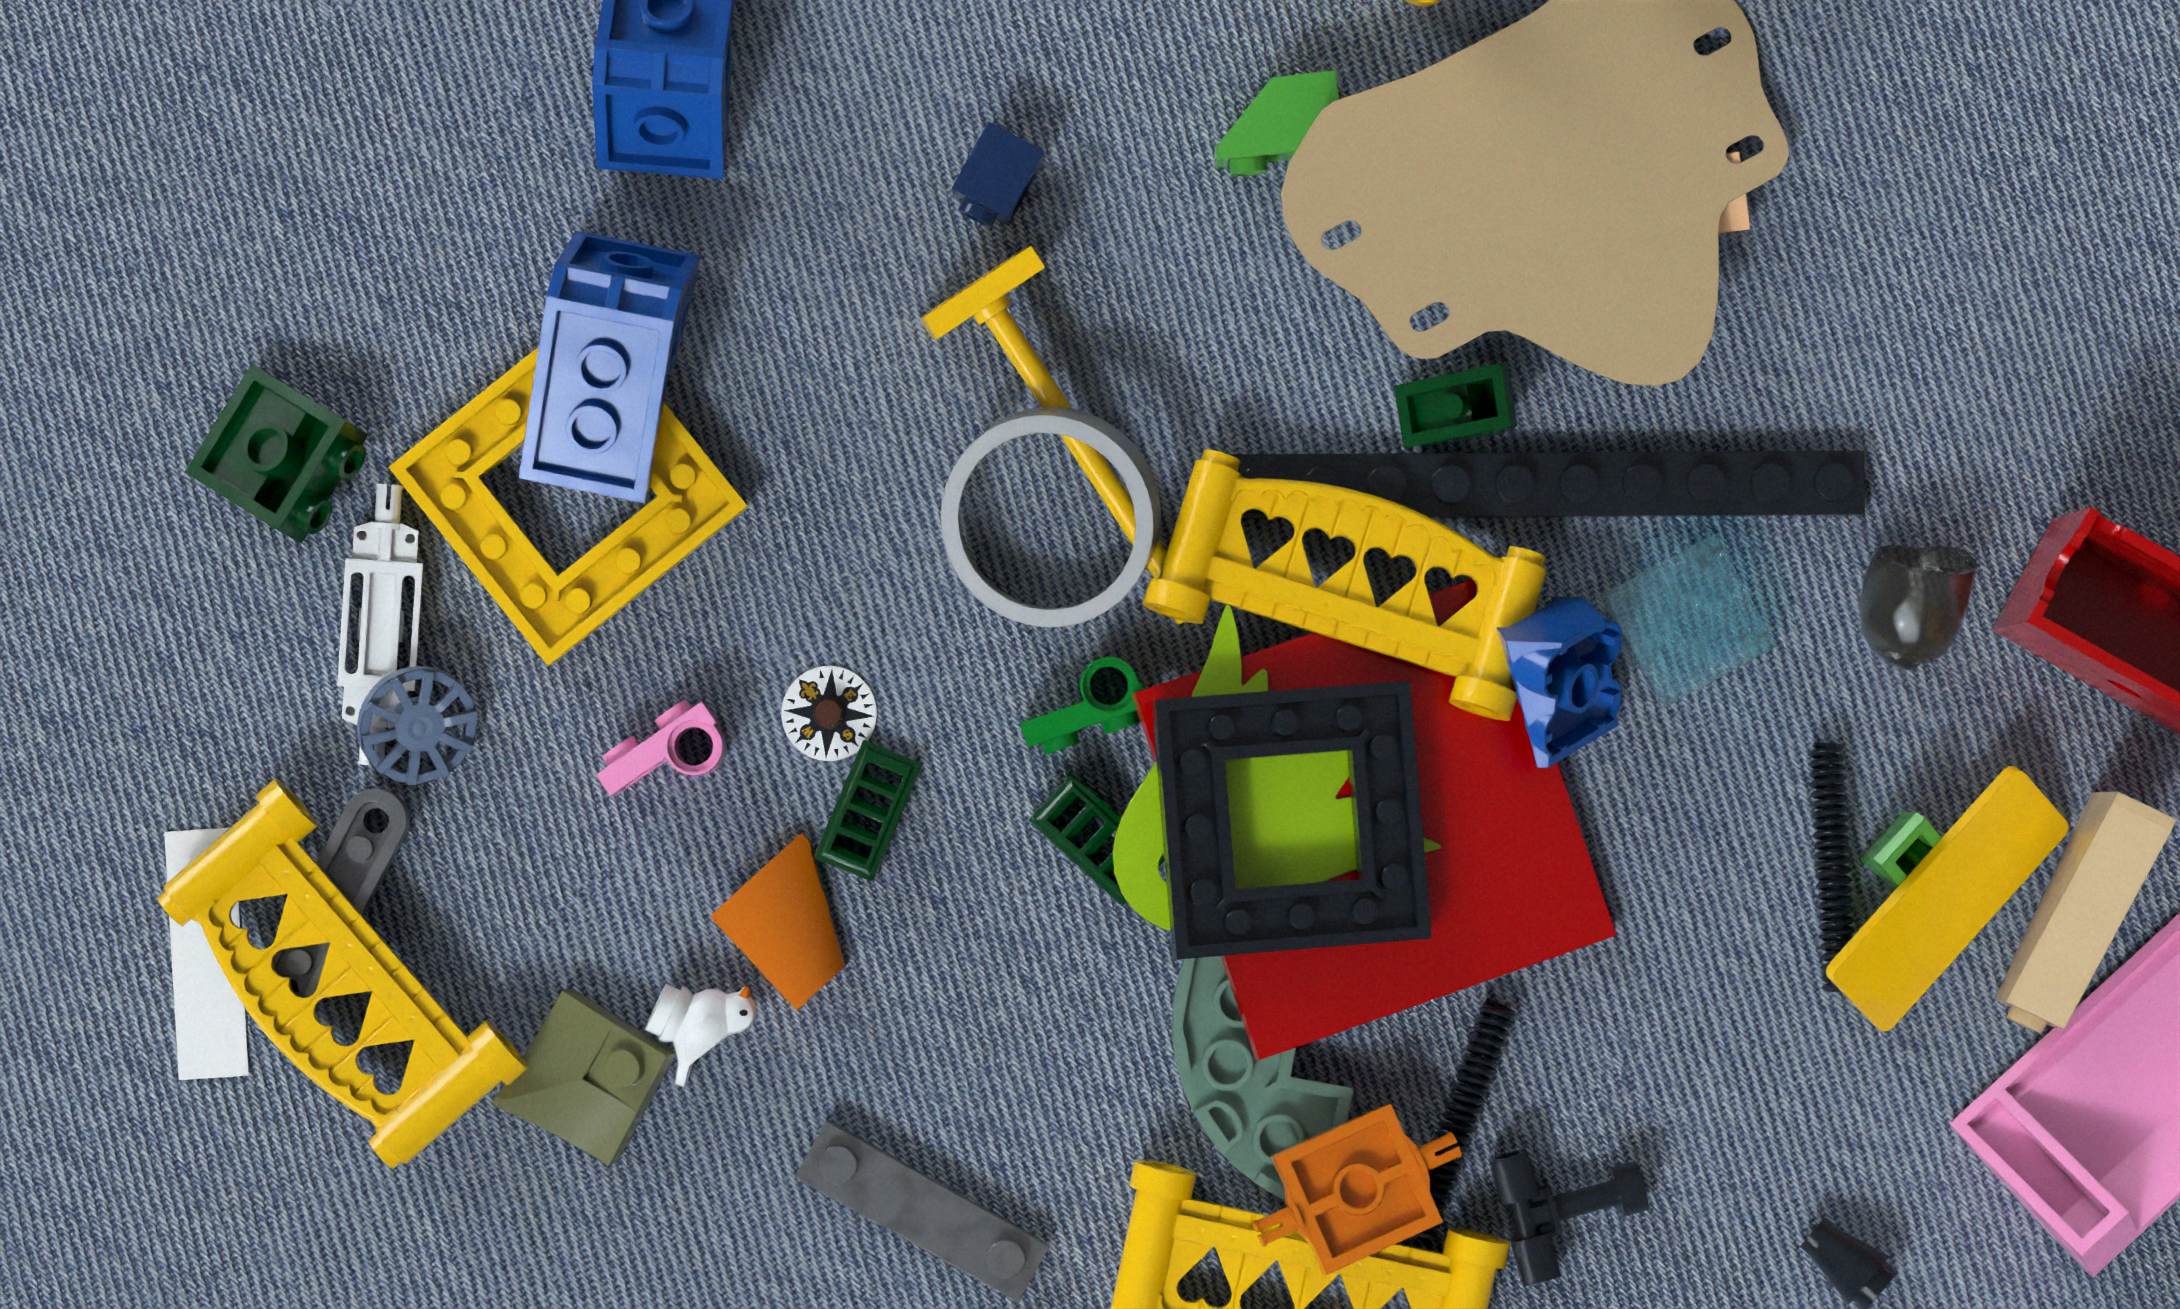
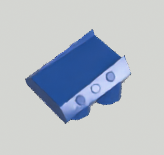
(1564, 675)

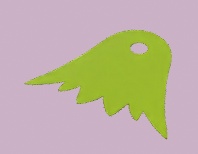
(1280, 808)

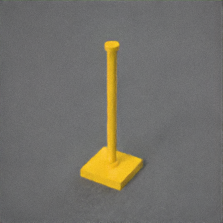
(988, 303)

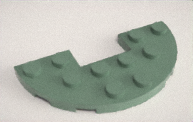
(1239, 1101)

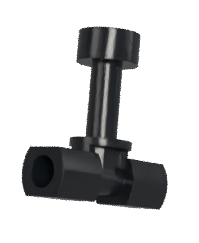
(1538, 1213)

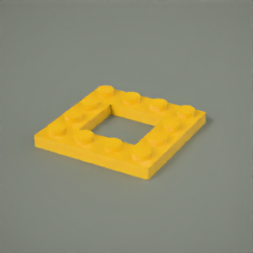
(547, 607)

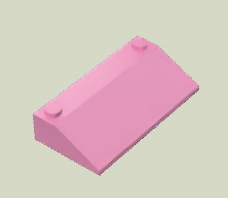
(2094, 1112)

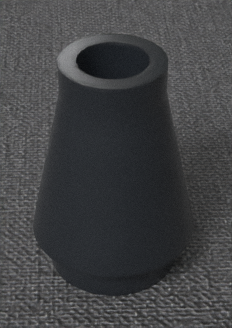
(1849, 1264)

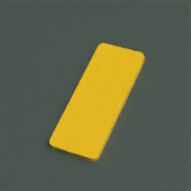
(1947, 898)

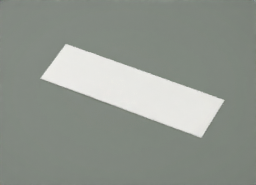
(207, 1010)

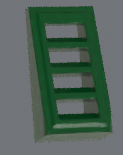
(1055, 805)
(847, 860)

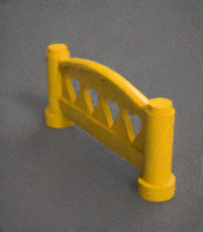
(1213, 562)
(445, 1066)
(1174, 1232)

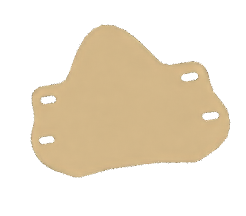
(1547, 185)

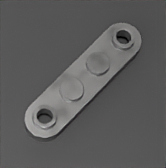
(356, 864)

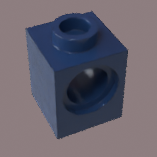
(997, 176)

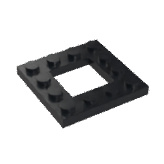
(1391, 889)

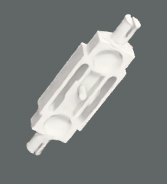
(384, 556)

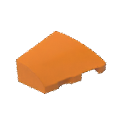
(785, 924)

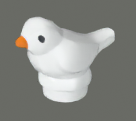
(698, 1022)

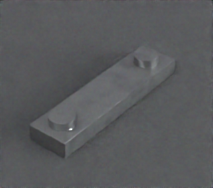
(922, 1210)

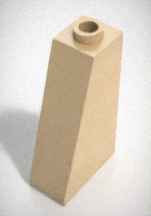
(2082, 908)

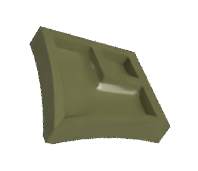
(587, 1077)

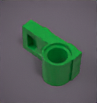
(1060, 728)

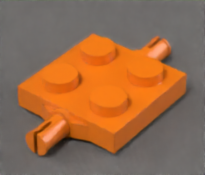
(1356, 1189)

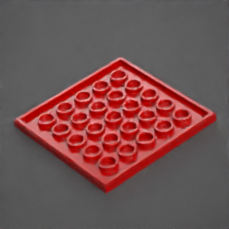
(1500, 889)

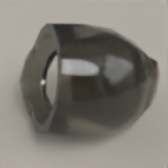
(1911, 610)

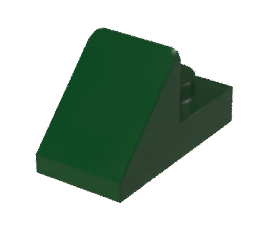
(1456, 406)

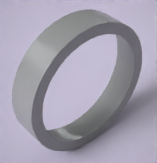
(1117, 450)

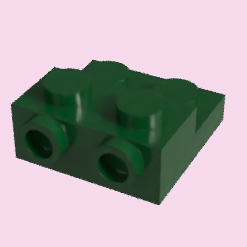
(278, 455)

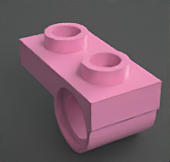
(633, 761)

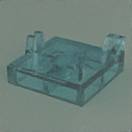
(1688, 621)

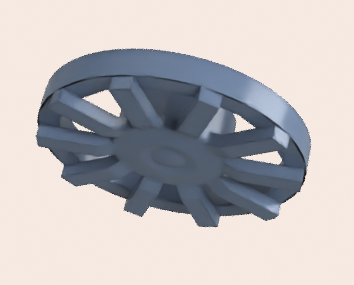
(417, 725)

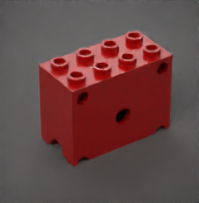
(2103, 611)

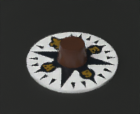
(828, 713)

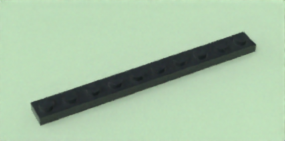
(1587, 482)

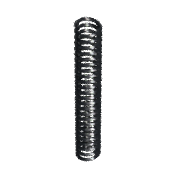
(1832, 839)
(1468, 1100)

